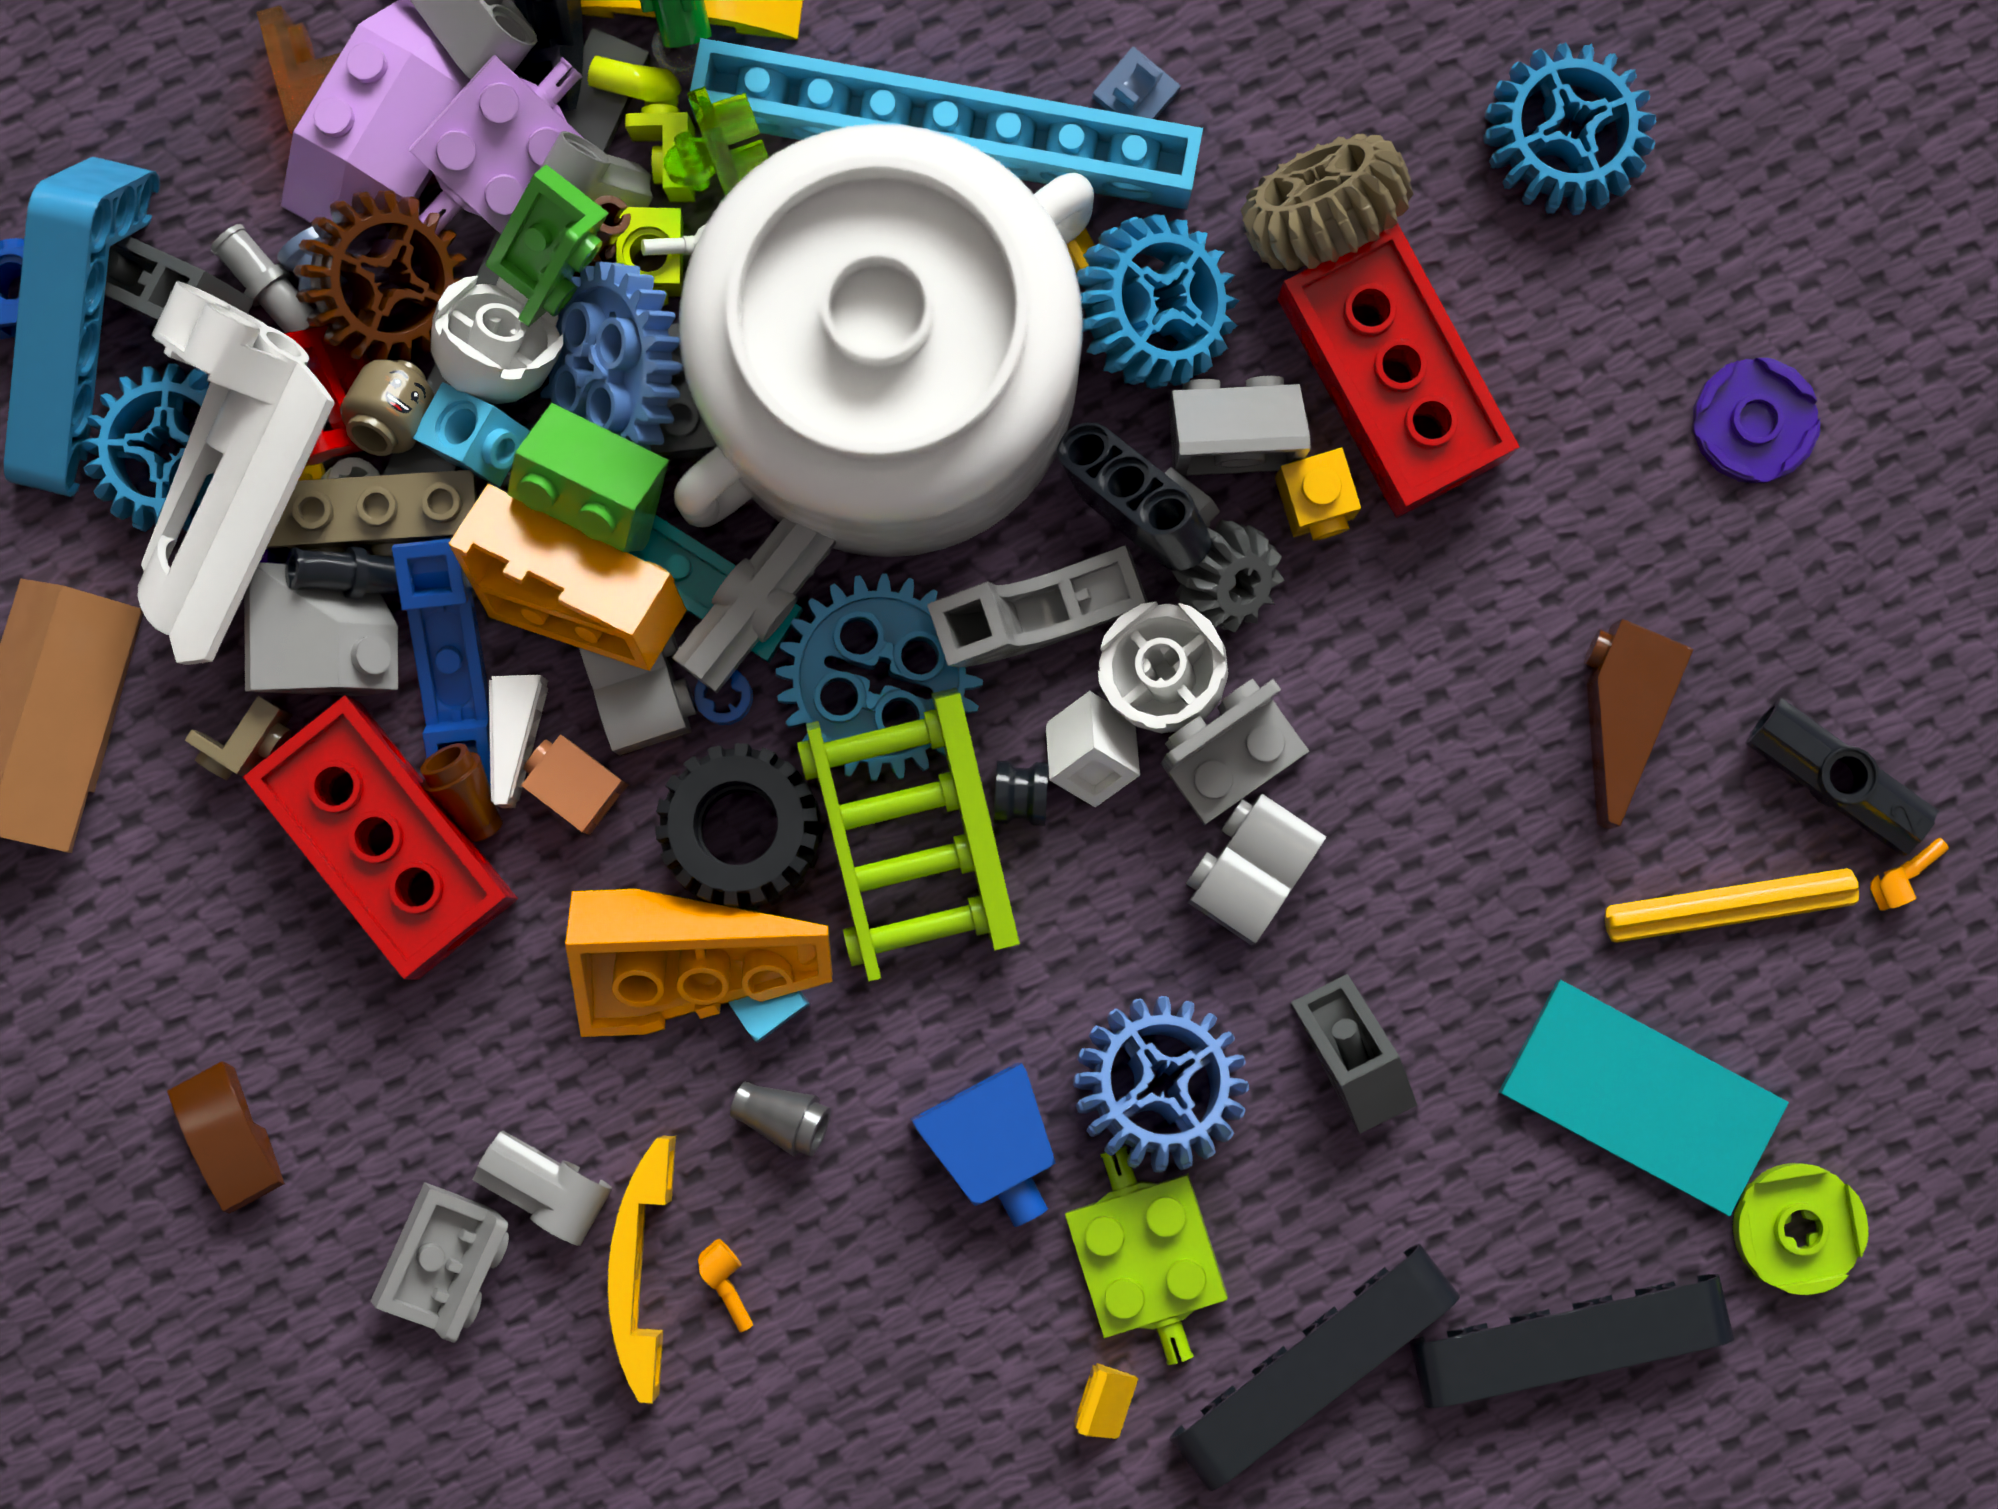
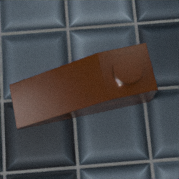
(1627, 703)

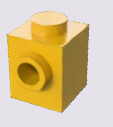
(1318, 495)

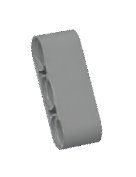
(478, 30)

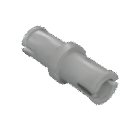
(263, 280)

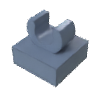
(1136, 87)

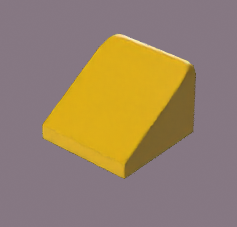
(1105, 1402)

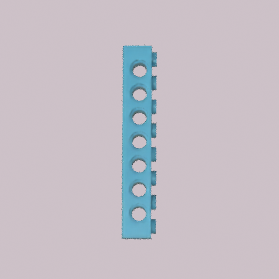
(1025, 134)

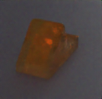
(292, 63)

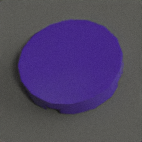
(1736, 433)

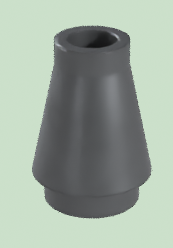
(784, 1117)

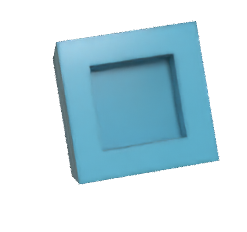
(470, 434)

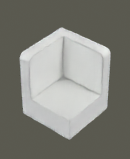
(1091, 749)

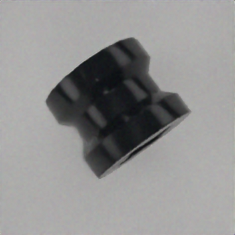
(1021, 793)

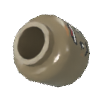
(386, 406)

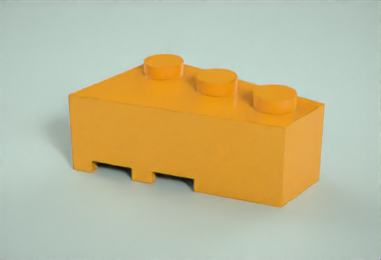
(564, 583)

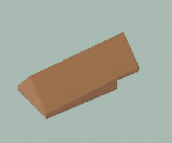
(58, 702)

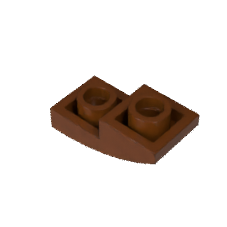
(224, 1139)

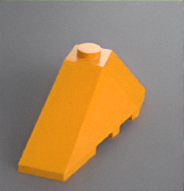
(664, 956)

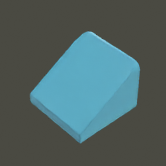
(767, 1016)

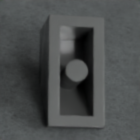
(1355, 1053)

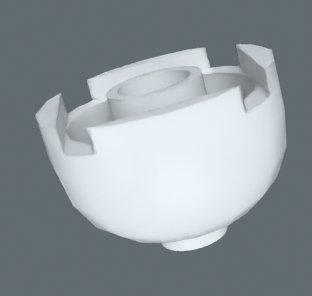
(485, 345)
(1162, 666)

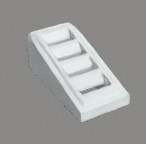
(514, 719)

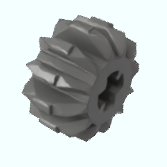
(1232, 577)

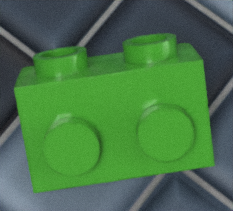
(547, 242)

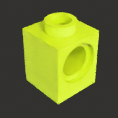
(654, 224)

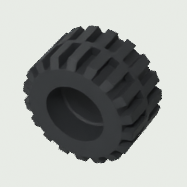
(706, 783)

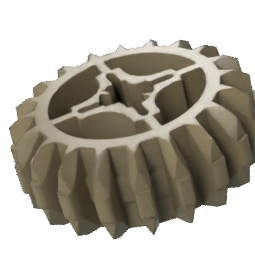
(1327, 202)

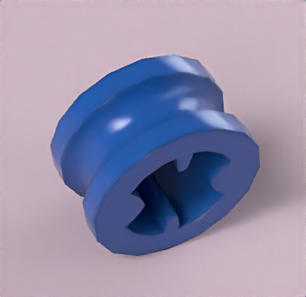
(708, 707)

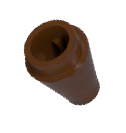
(462, 790)

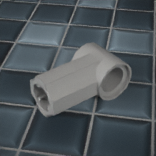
(598, 172)
(549, 1190)

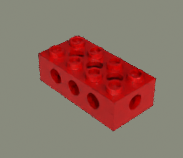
(1420, 337)
(337, 838)

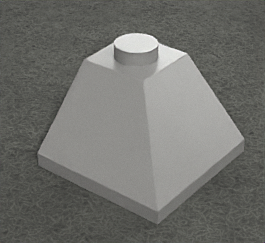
(316, 639)

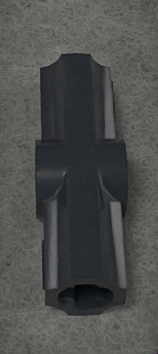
(1875, 799)

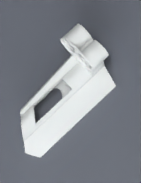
(255, 439)

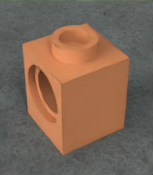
(572, 783)

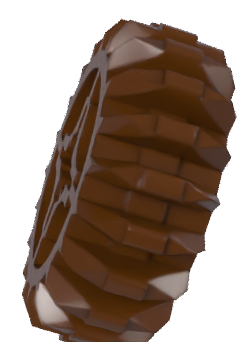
(368, 301)

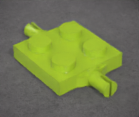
(1146, 1256)

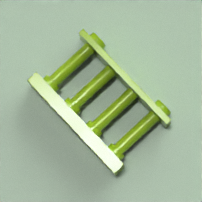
(955, 790)

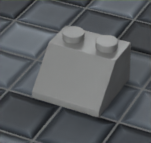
(1237, 426)

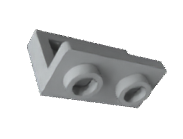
(442, 1262)

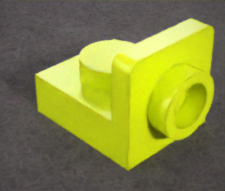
(662, 124)

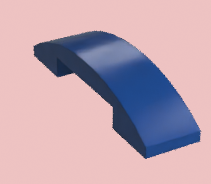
(445, 647)

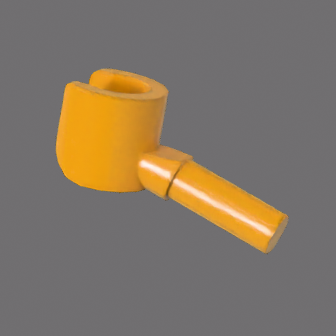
(1895, 887)
(715, 1267)

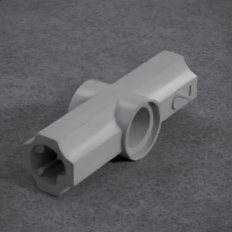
(752, 602)

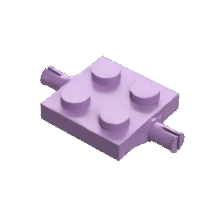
(493, 141)

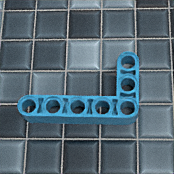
(60, 314)

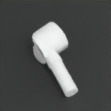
(671, 245)

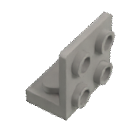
(1234, 753)

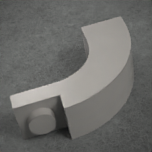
(1026, 615)

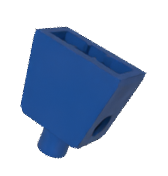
(992, 1142)

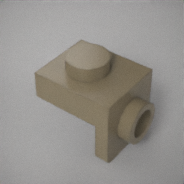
(252, 741)

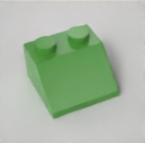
(589, 479)

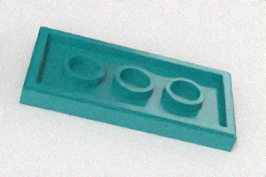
(1643, 1097)

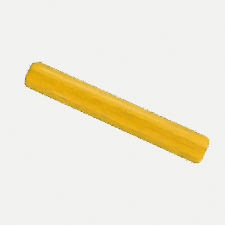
(1731, 905)

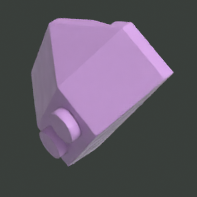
(369, 114)

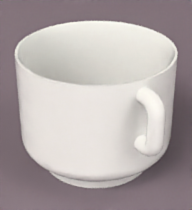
(882, 339)

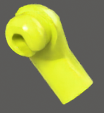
(635, 81)

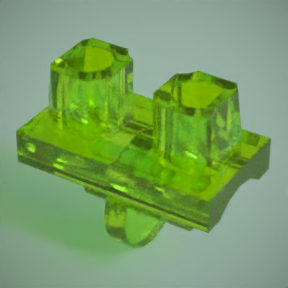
(722, 123)

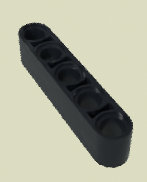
(1572, 1344)
(1316, 1370)

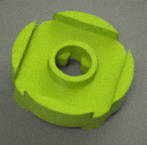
(1829, 1251)

